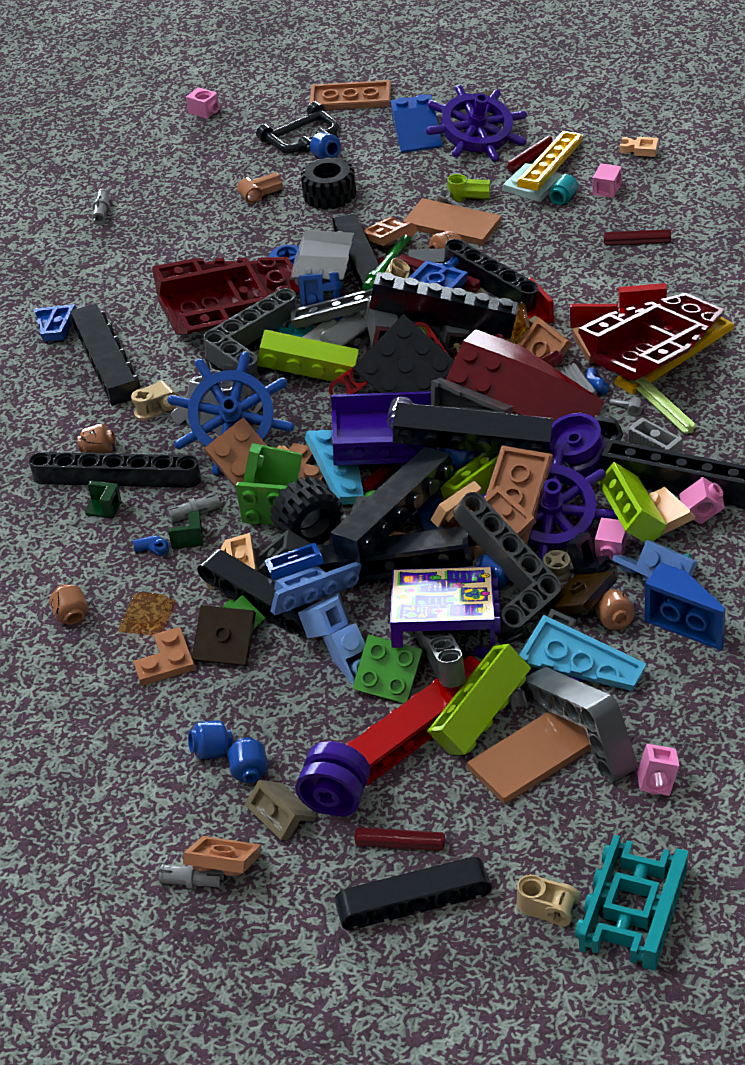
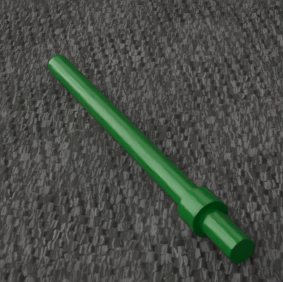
(396, 250)

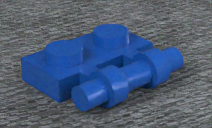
(313, 288)

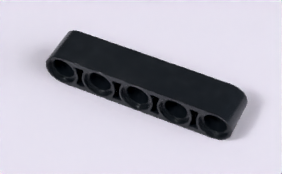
(494, 276)
(239, 579)
(412, 892)

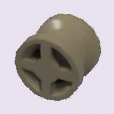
(559, 564)

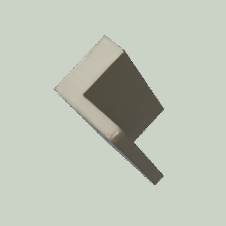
(278, 808)

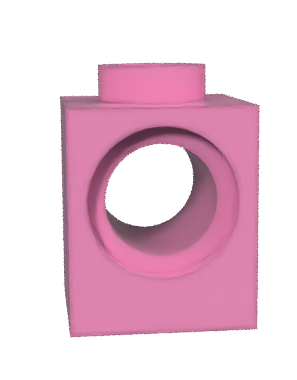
(202, 103)
(607, 180)
(703, 499)
(610, 538)
(657, 759)

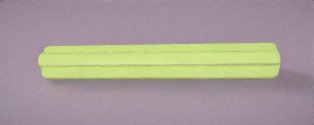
(665, 406)

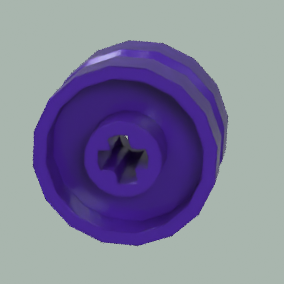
(581, 442)
(333, 779)

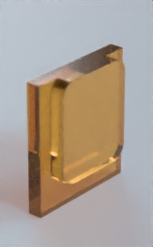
(521, 324)
(146, 613)

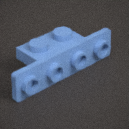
(651, 557)
(312, 585)

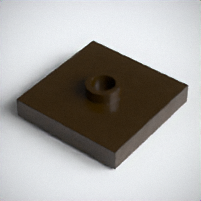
(582, 593)
(223, 635)

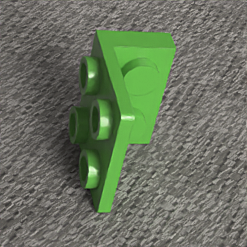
(272, 465)
(256, 501)
(387, 670)

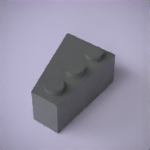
(456, 396)

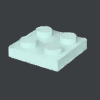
(511, 185)

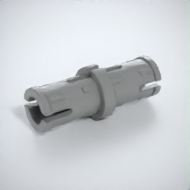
(101, 206)
(203, 504)
(188, 876)

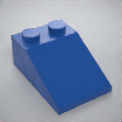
(410, 122)
(683, 606)

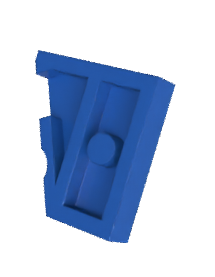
(54, 321)

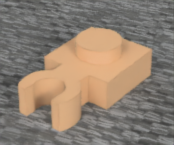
(641, 146)

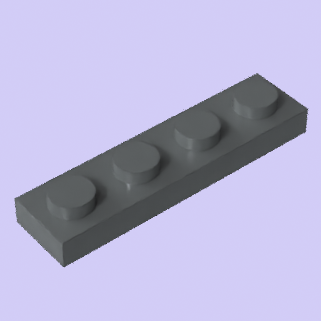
(330, 309)

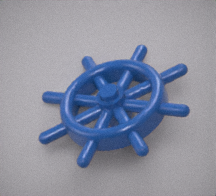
(230, 408)

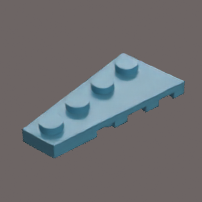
(341, 479)
(580, 656)

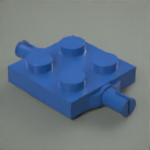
(440, 273)

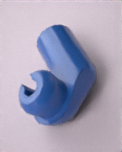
(597, 383)
(153, 543)

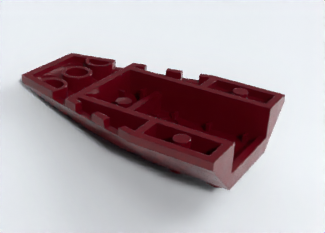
(206, 293)
(648, 336)
(519, 379)

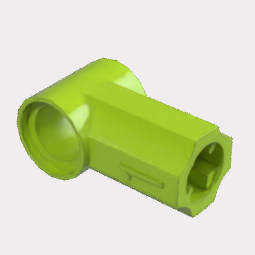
(464, 188)

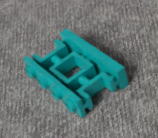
(657, 906)

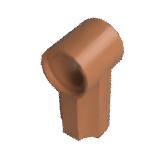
(255, 189)

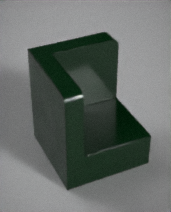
(104, 499)
(187, 535)

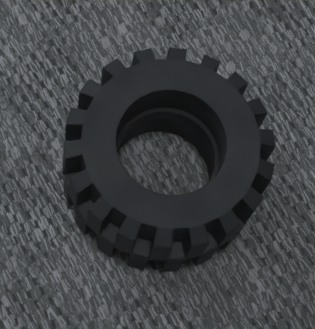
(328, 183)
(307, 510)

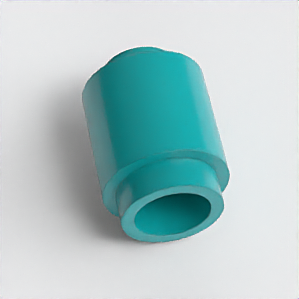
(563, 189)

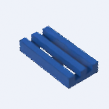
(294, 561)

